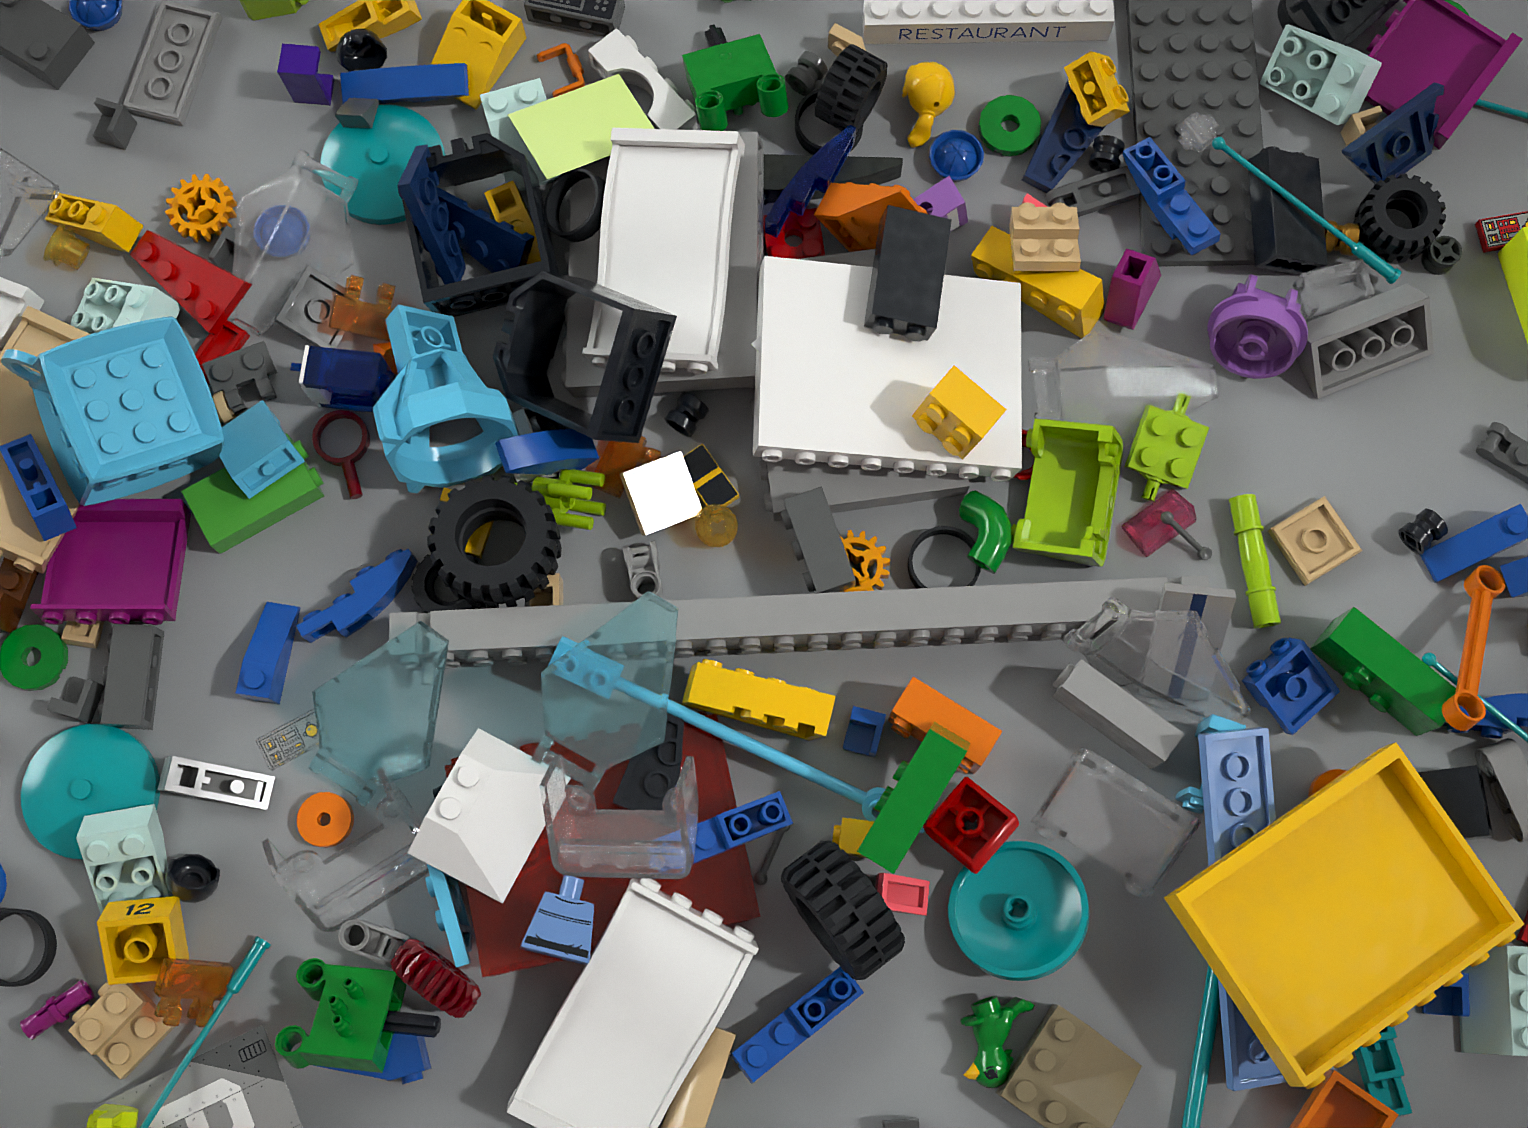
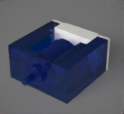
(343, 377)

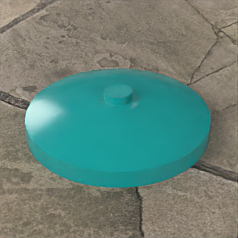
(377, 160)
(82, 775)
(1019, 912)

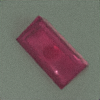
(1150, 532)

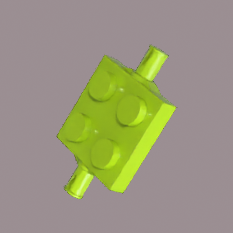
(1166, 447)

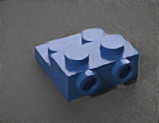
(1290, 683)

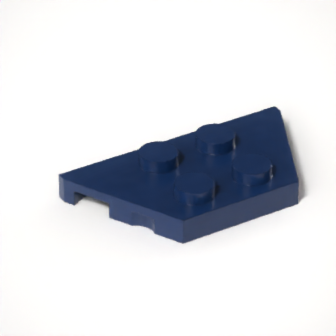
(1399, 139)

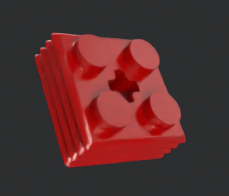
(971, 803)

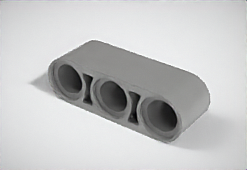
(1507, 780)

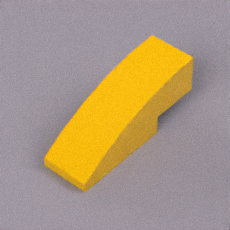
(378, 16)

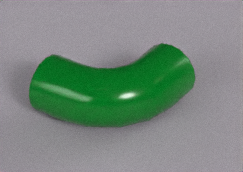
(993, 530)

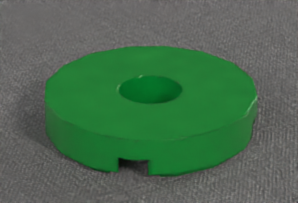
(1013, 109)
(18, 646)

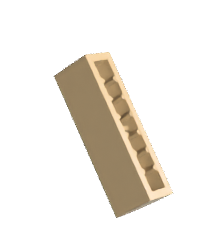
(698, 1091)

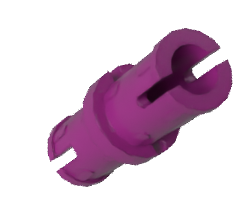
(57, 1009)

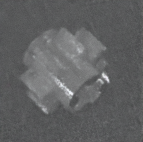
(1197, 132)

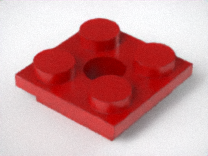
(805, 227)

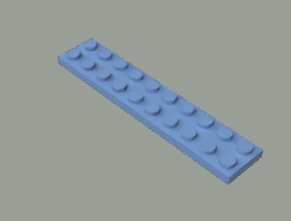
(1236, 807)

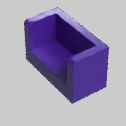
(299, 74)

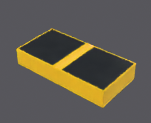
(708, 478)

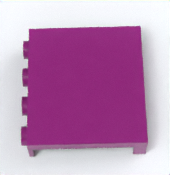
(1437, 45)
(118, 564)

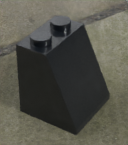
(1462, 798)

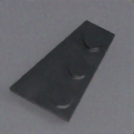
(652, 771)

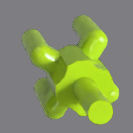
(564, 496)

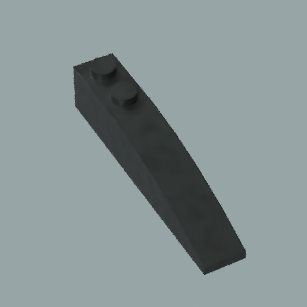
(859, 170)

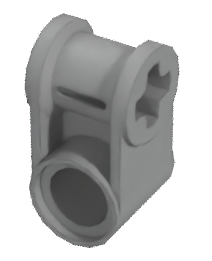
(643, 567)
(378, 944)

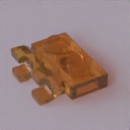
(362, 317)
(620, 458)
(190, 980)

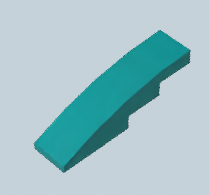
(1383, 1071)

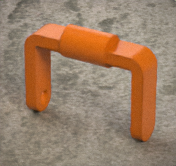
(573, 62)

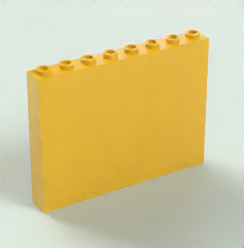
(1344, 915)

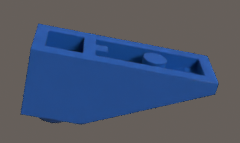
(37, 487)
(1477, 543)
(268, 654)
(404, 1060)

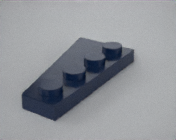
(1061, 143)
(430, 216)
(486, 240)

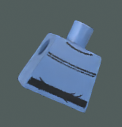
(562, 924)

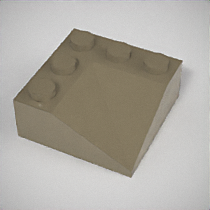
(1069, 1075)

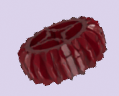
(435, 978)

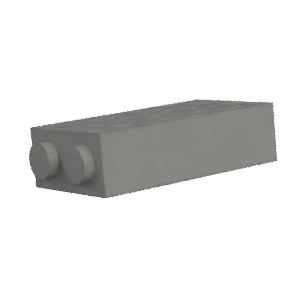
(1116, 714)

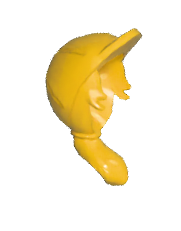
(930, 94)

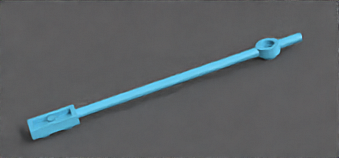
(866, 799)

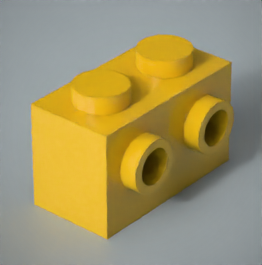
(1097, 89)

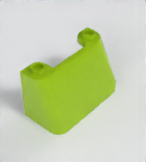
(1070, 491)

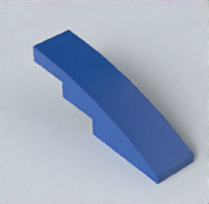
(406, 83)

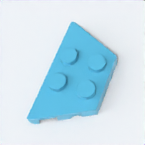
(452, 914)

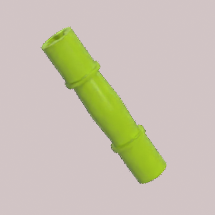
(1254, 561)

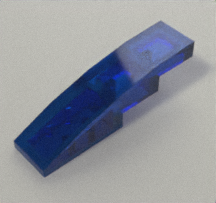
(813, 176)

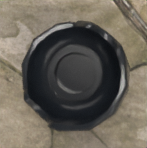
(361, 50)
(192, 878)

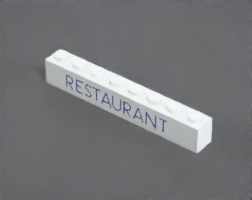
(985, 21)

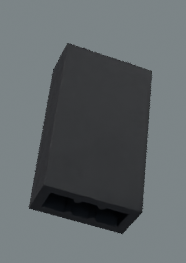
(1282, 233)
(907, 273)

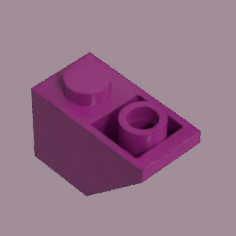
(1131, 288)

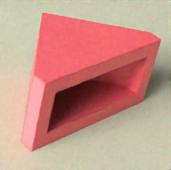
(903, 893)

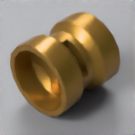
(1333, 243)

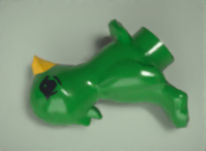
(991, 1028)

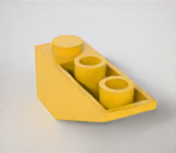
(510, 207)
(95, 221)

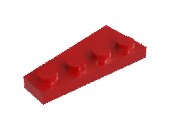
(196, 284)

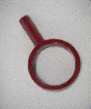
(347, 462)

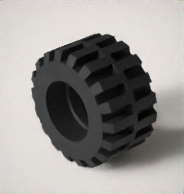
(850, 88)
(1412, 199)

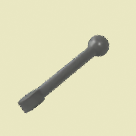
(1202, 552)
(760, 877)

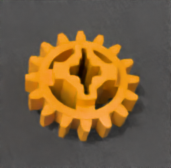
(200, 206)
(867, 559)

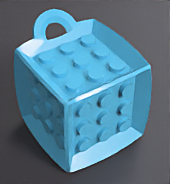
(123, 408)

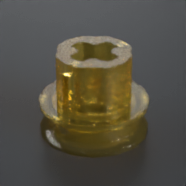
(66, 248)
(716, 513)

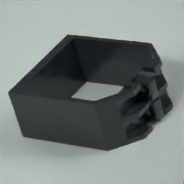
(493, 289)
(629, 373)

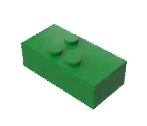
(1384, 671)
(913, 798)

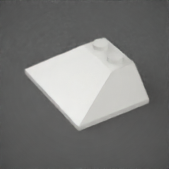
(484, 817)

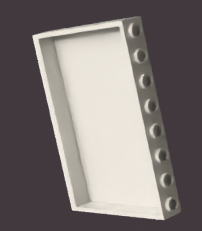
(851, 393)

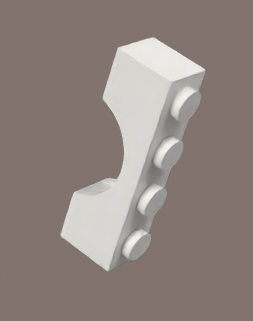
(620, 56)

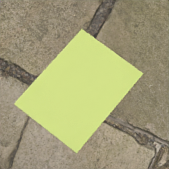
(578, 125)

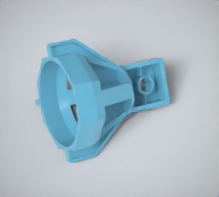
(431, 388)

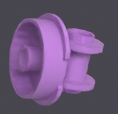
(1257, 331)

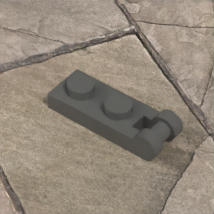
(1097, 191)
(1514, 457)

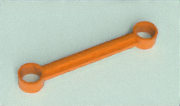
(1473, 649)

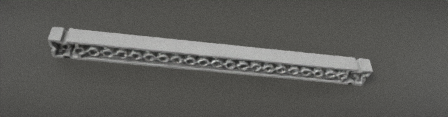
(802, 619)

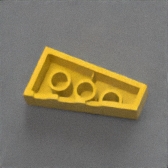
(1065, 297)
(758, 700)

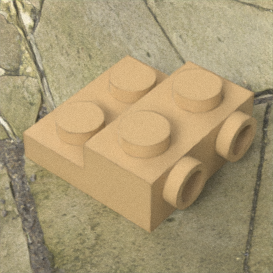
(1044, 238)
(120, 1027)

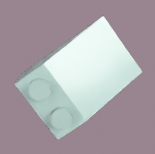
(507, 100)

